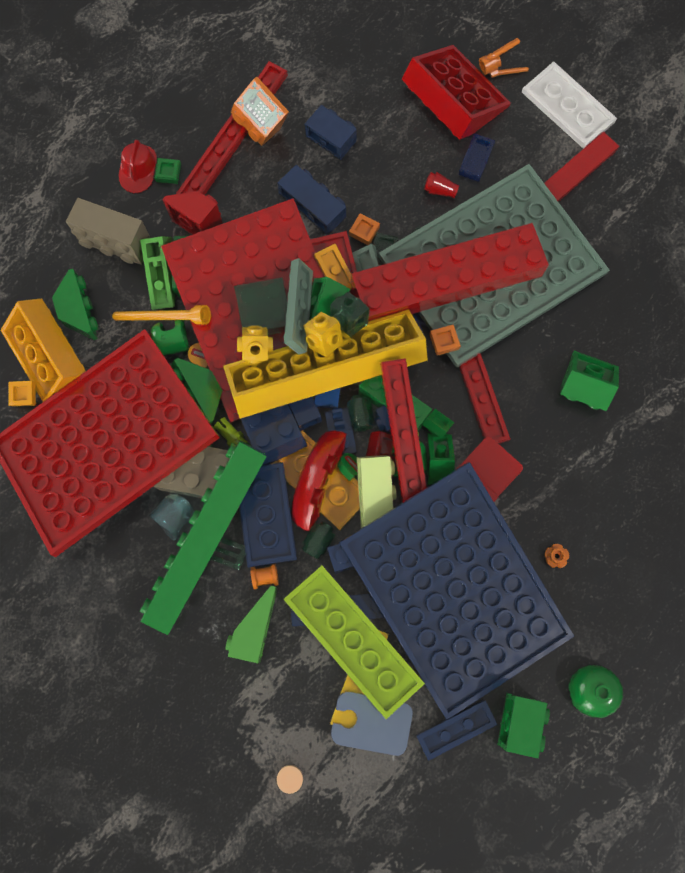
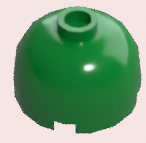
(596, 691)

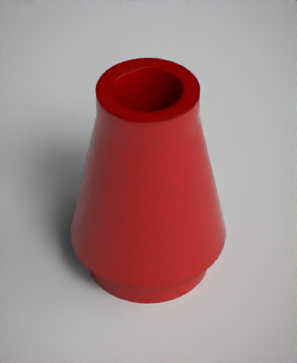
(440, 185)

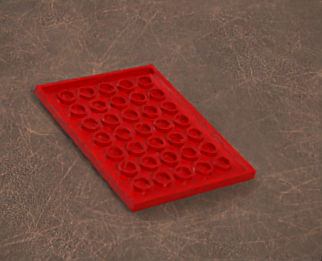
(232, 255)
(102, 442)

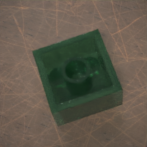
(263, 304)

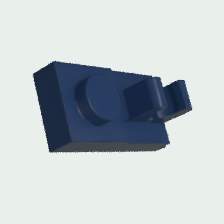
(339, 420)

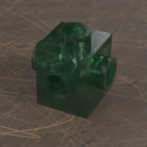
(350, 313)

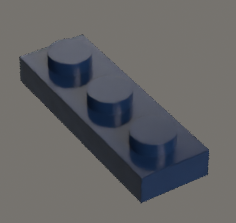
(456, 729)

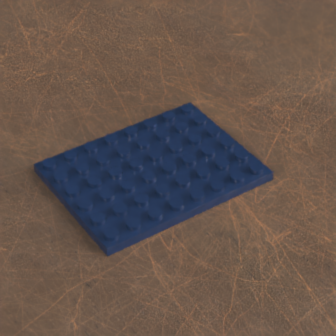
(457, 590)

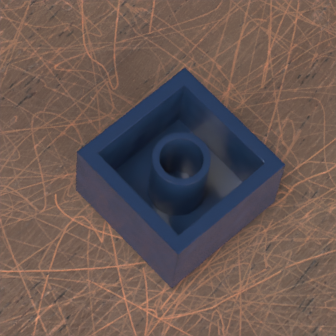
(274, 433)

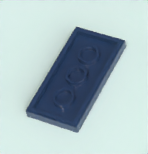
(268, 519)

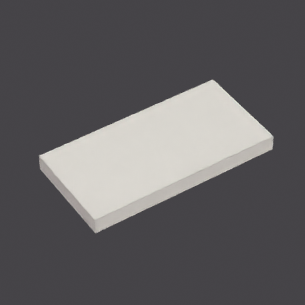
(568, 105)

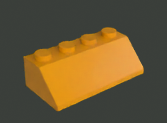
(41, 347)

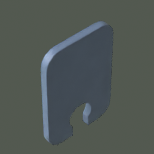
(371, 729)

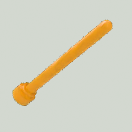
(198, 314)

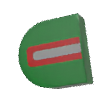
(348, 465)

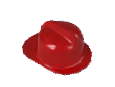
(137, 167)

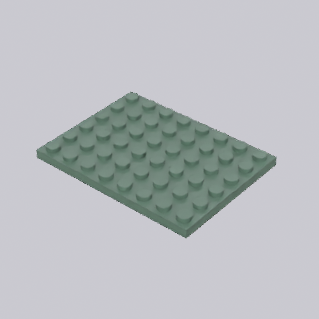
(498, 313)

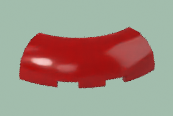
(309, 489)

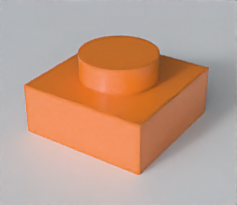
(364, 229)
(445, 340)

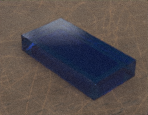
(476, 157)

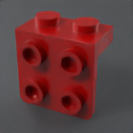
(493, 466)

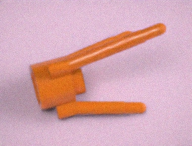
(491, 62)

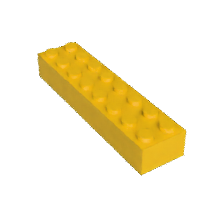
(296, 376)

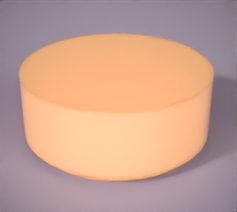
(289, 779)

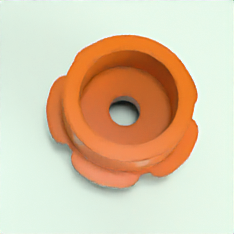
(550, 556)

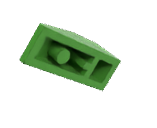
(158, 272)
(251, 633)

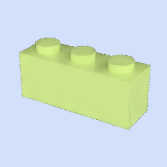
(375, 487)

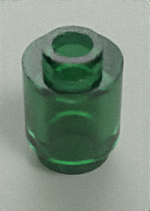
(360, 413)
(318, 539)

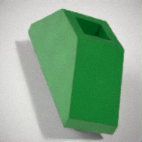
(74, 307)
(201, 386)

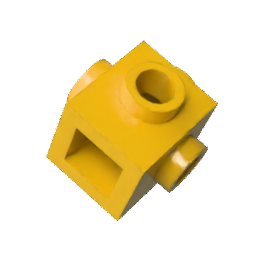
(323, 334)
(253, 336)

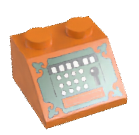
(259, 112)

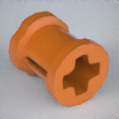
(264, 576)

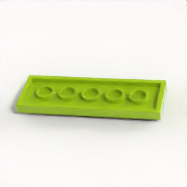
(354, 642)

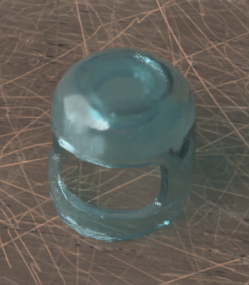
(172, 514)

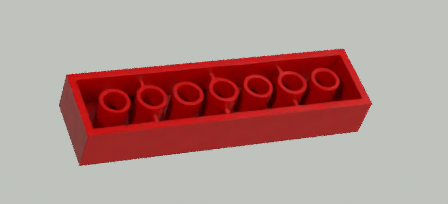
(451, 273)

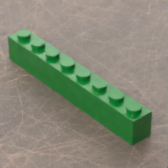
(203, 537)

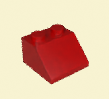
(193, 211)

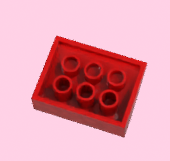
(454, 90)

